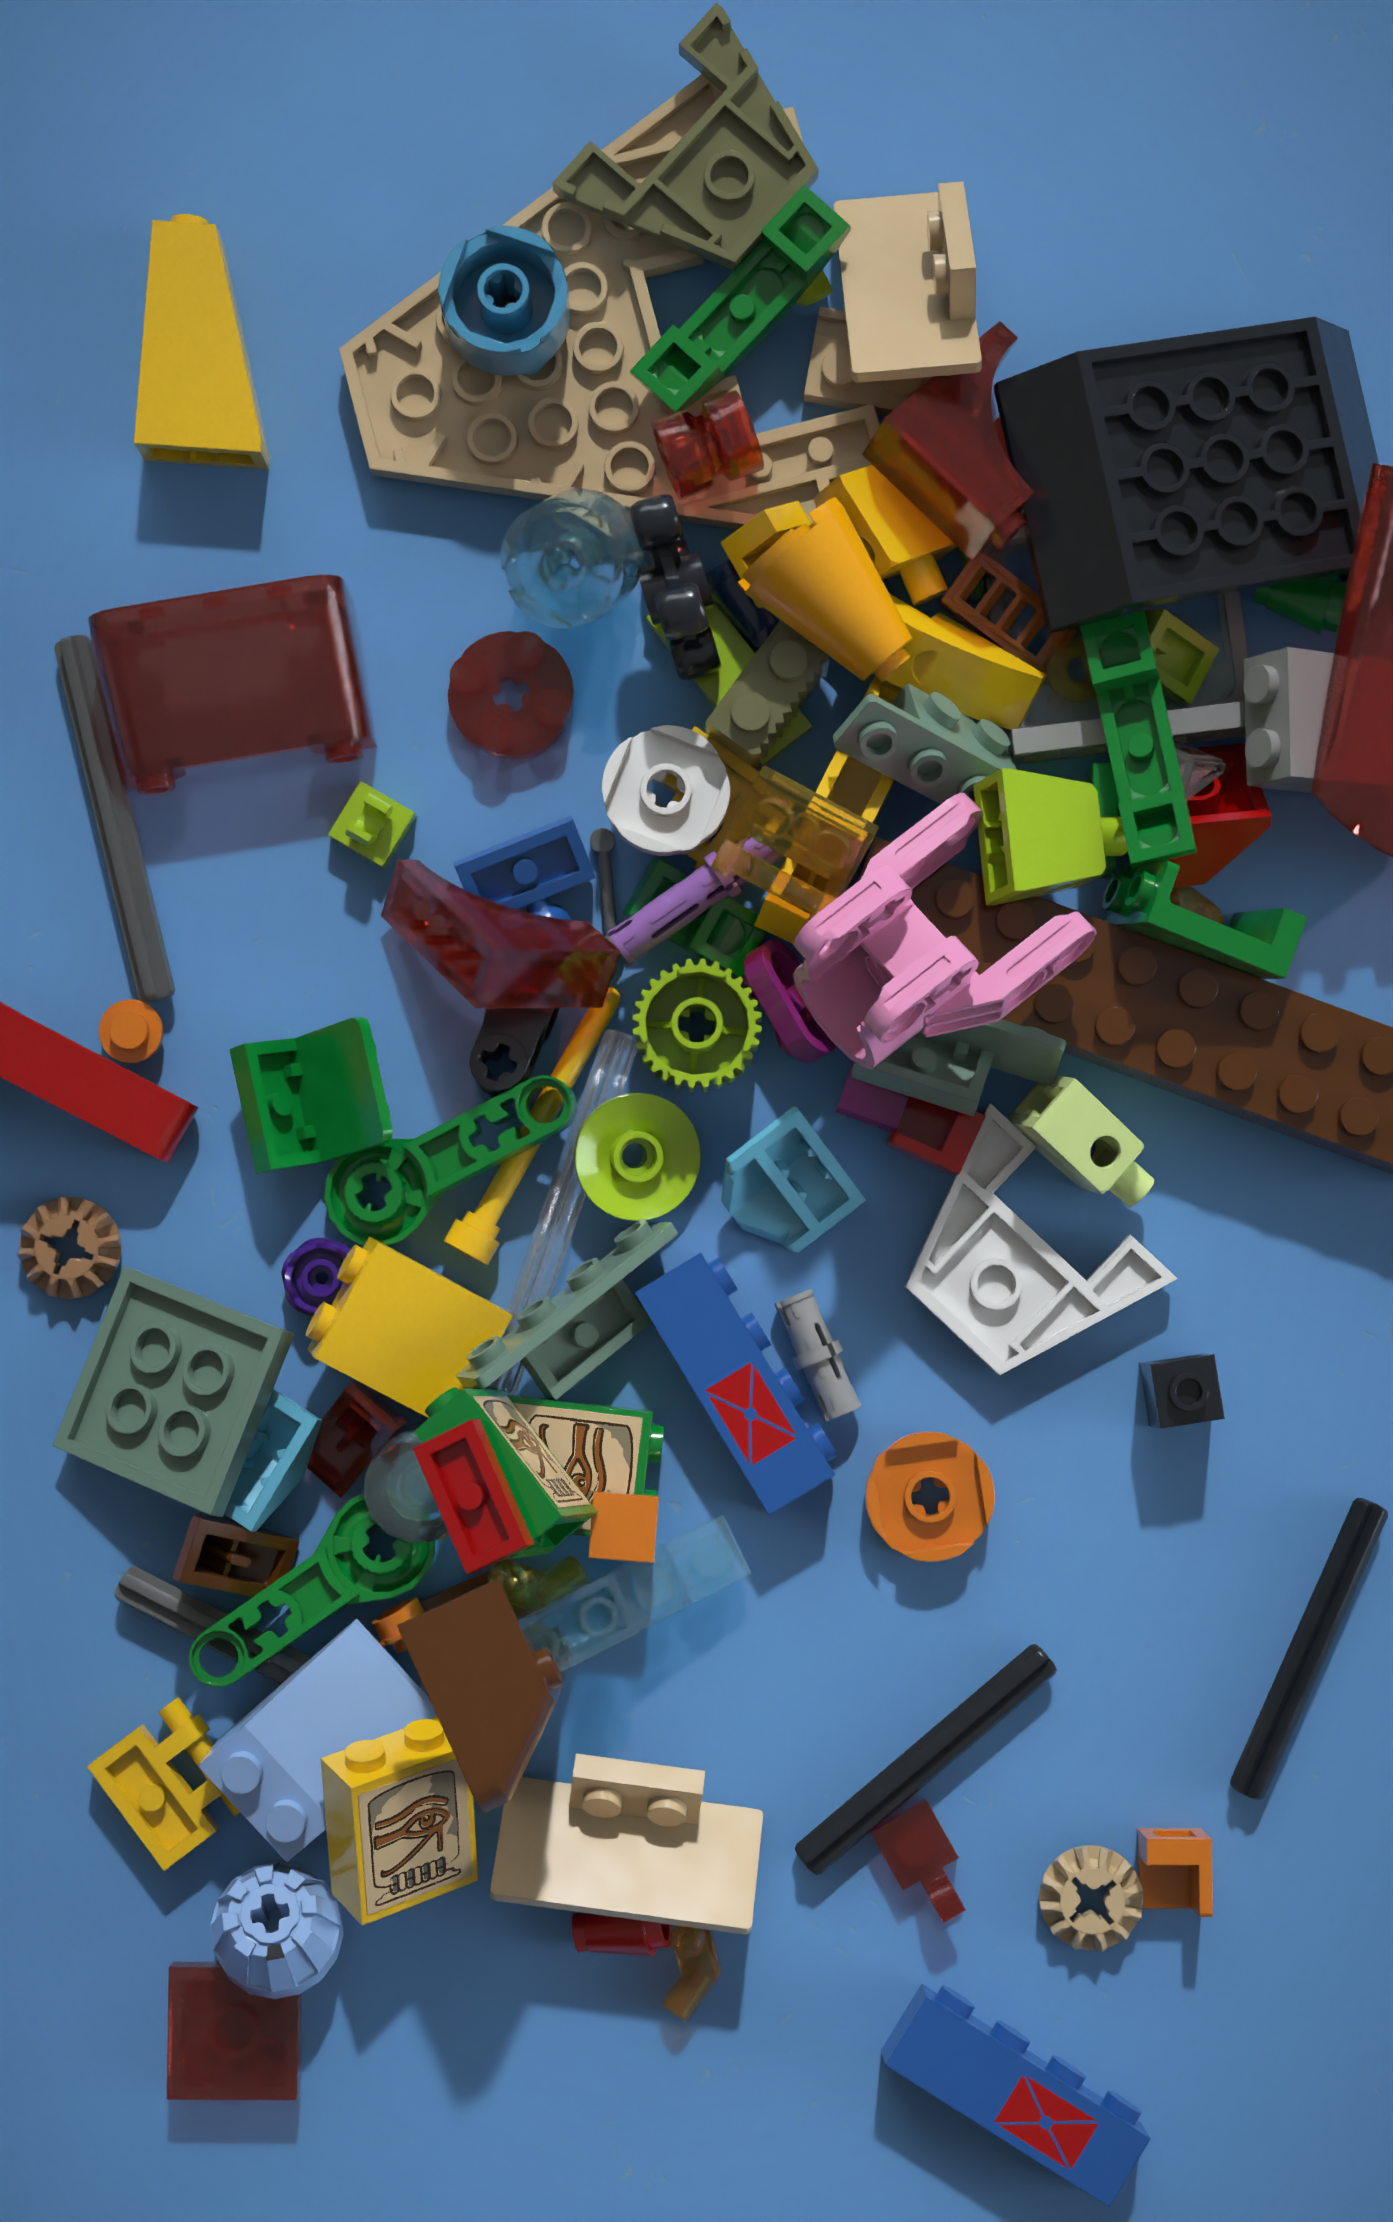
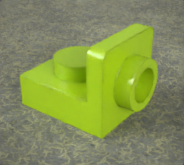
(1180, 655)

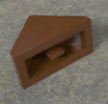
(232, 1558)

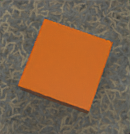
(624, 1527)

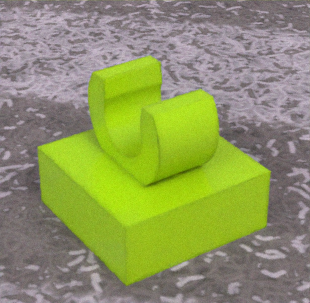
(372, 825)

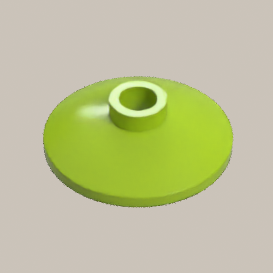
(668, 1160)

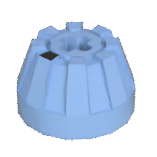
(276, 1930)

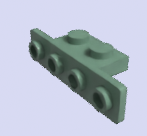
(924, 743)
(955, 1065)
(578, 1327)

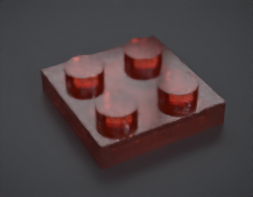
(229, 2040)

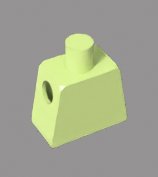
(1063, 1126)

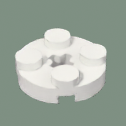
(649, 758)

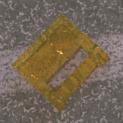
(802, 829)

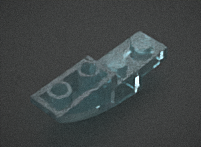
(636, 1594)

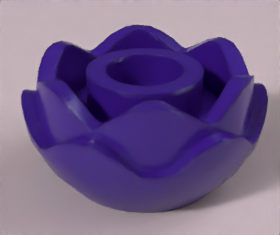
(301, 1273)

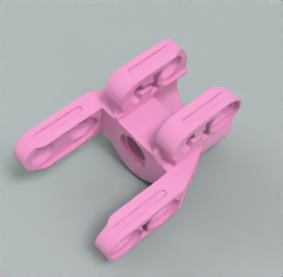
(886, 972)

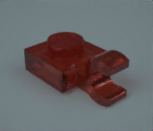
(918, 1852)

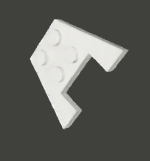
(1003, 1282)

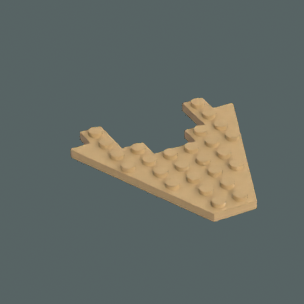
(582, 414)

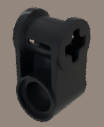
(515, 1032)

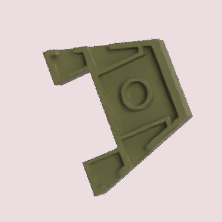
(720, 176)

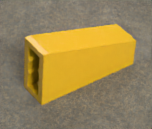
(194, 364)

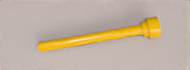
(478, 1230)

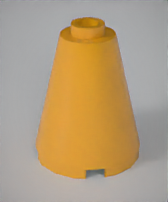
(831, 594)

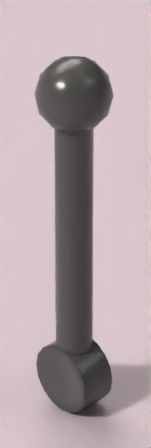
(602, 843)

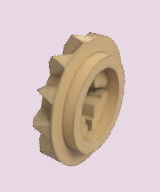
(1060, 1897)

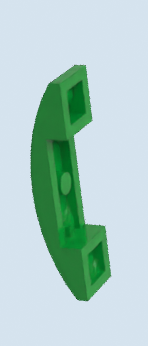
(746, 305)
(1139, 739)

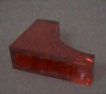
(949, 458)
(496, 951)

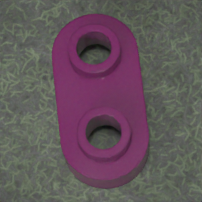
(772, 983)

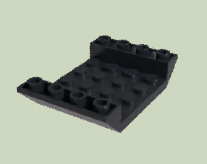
(1189, 466)

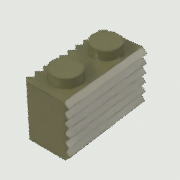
(767, 694)

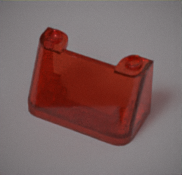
(233, 678)

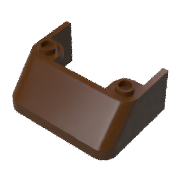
(484, 1683)

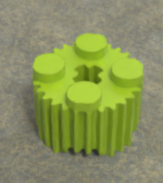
(725, 1005)

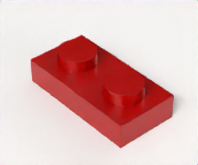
(473, 1496)

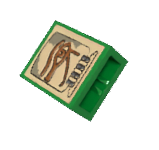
(596, 1444)
(541, 1486)

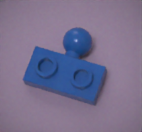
(529, 869)

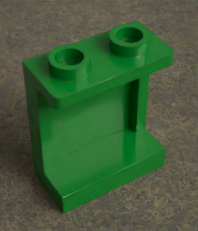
(1254, 942)

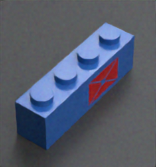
(735, 1382)
(1016, 2093)

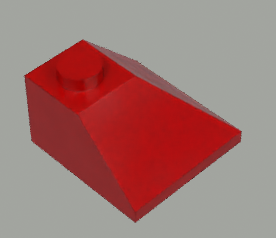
(1223, 818)

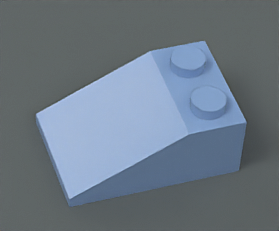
(273, 1753)

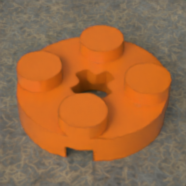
(958, 1518)

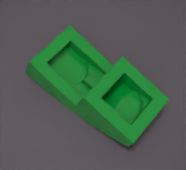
(719, 934)

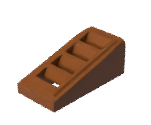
(1023, 596)

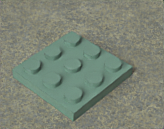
(173, 1391)

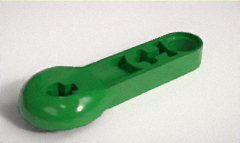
(433, 1164)
(318, 1588)

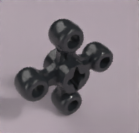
(675, 587)

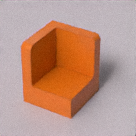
(1175, 1869)

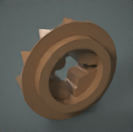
(96, 1234)

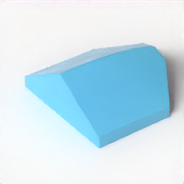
(787, 1184)
(274, 1461)

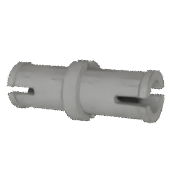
(818, 1355)

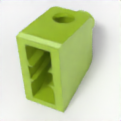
(1041, 835)

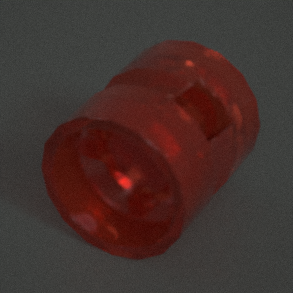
(708, 445)

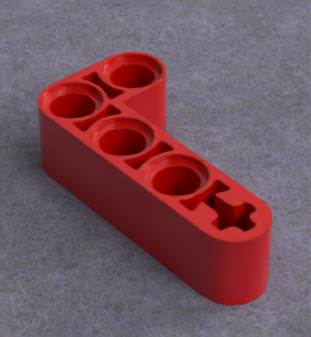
(91, 1086)

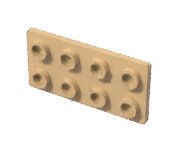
(909, 285)
(629, 1847)

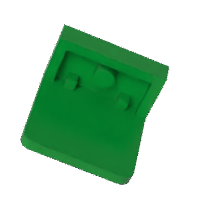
(312, 1096)

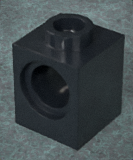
(1181, 1390)

